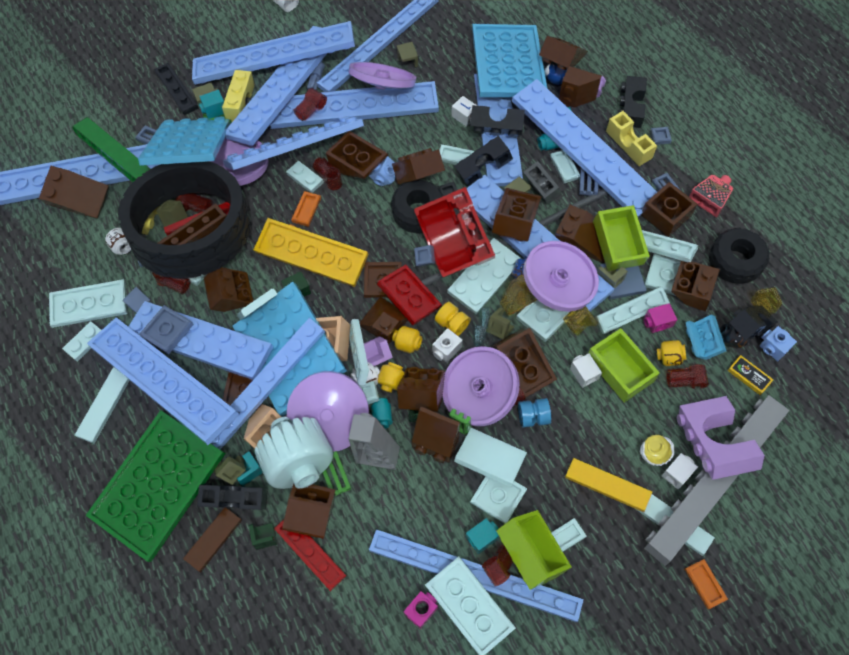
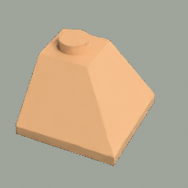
(260, 424)

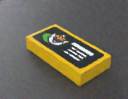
(750, 375)

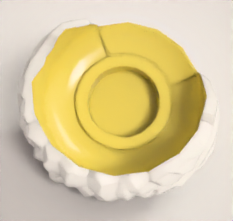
(657, 450)

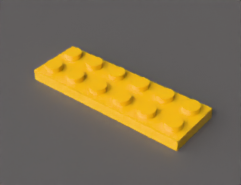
(311, 252)

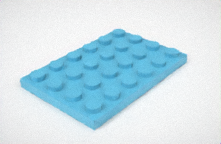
(506, 58)
(185, 141)
(276, 324)

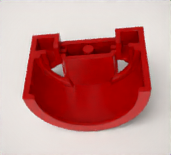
(453, 235)

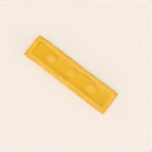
(609, 485)

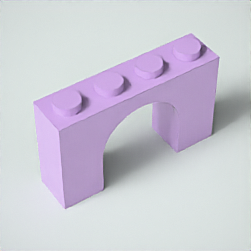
(717, 458)

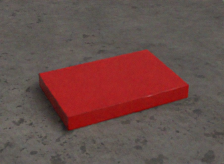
(409, 294)

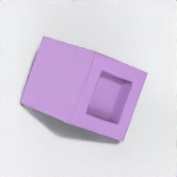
(377, 351)

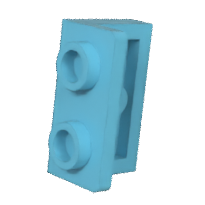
(705, 337)

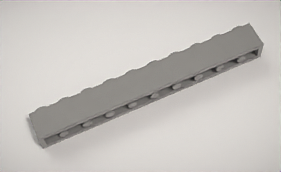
(707, 492)

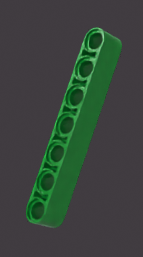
(109, 149)

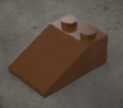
(561, 52)
(355, 156)
(73, 192)
(516, 214)
(579, 230)
(528, 359)
(435, 435)

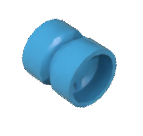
(536, 412)

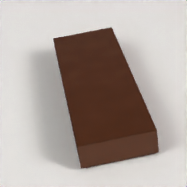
(212, 539)

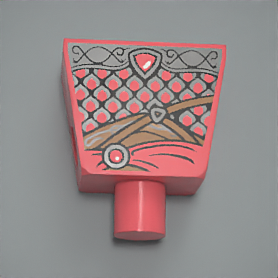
(712, 193)

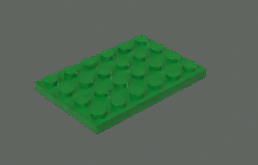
(155, 486)

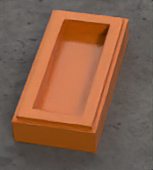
(306, 208)
(706, 584)

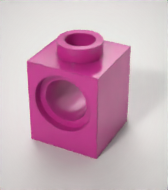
(660, 318)
(421, 619)

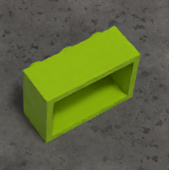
(621, 238)
(623, 365)
(533, 549)

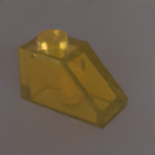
(517, 296)

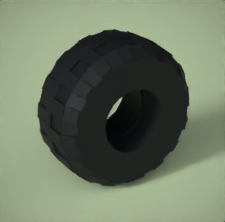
(410, 193)
(736, 269)

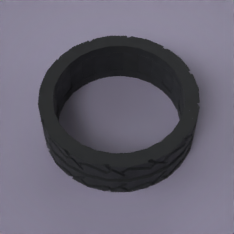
(173, 180)

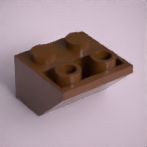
(695, 284)
(227, 289)
(421, 389)
(309, 510)

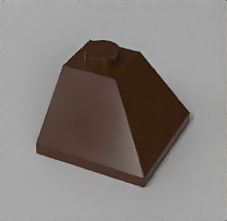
(383, 320)

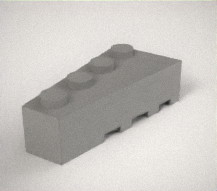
(372, 443)

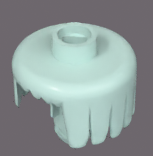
(294, 453)

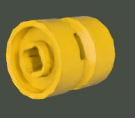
(452, 319)

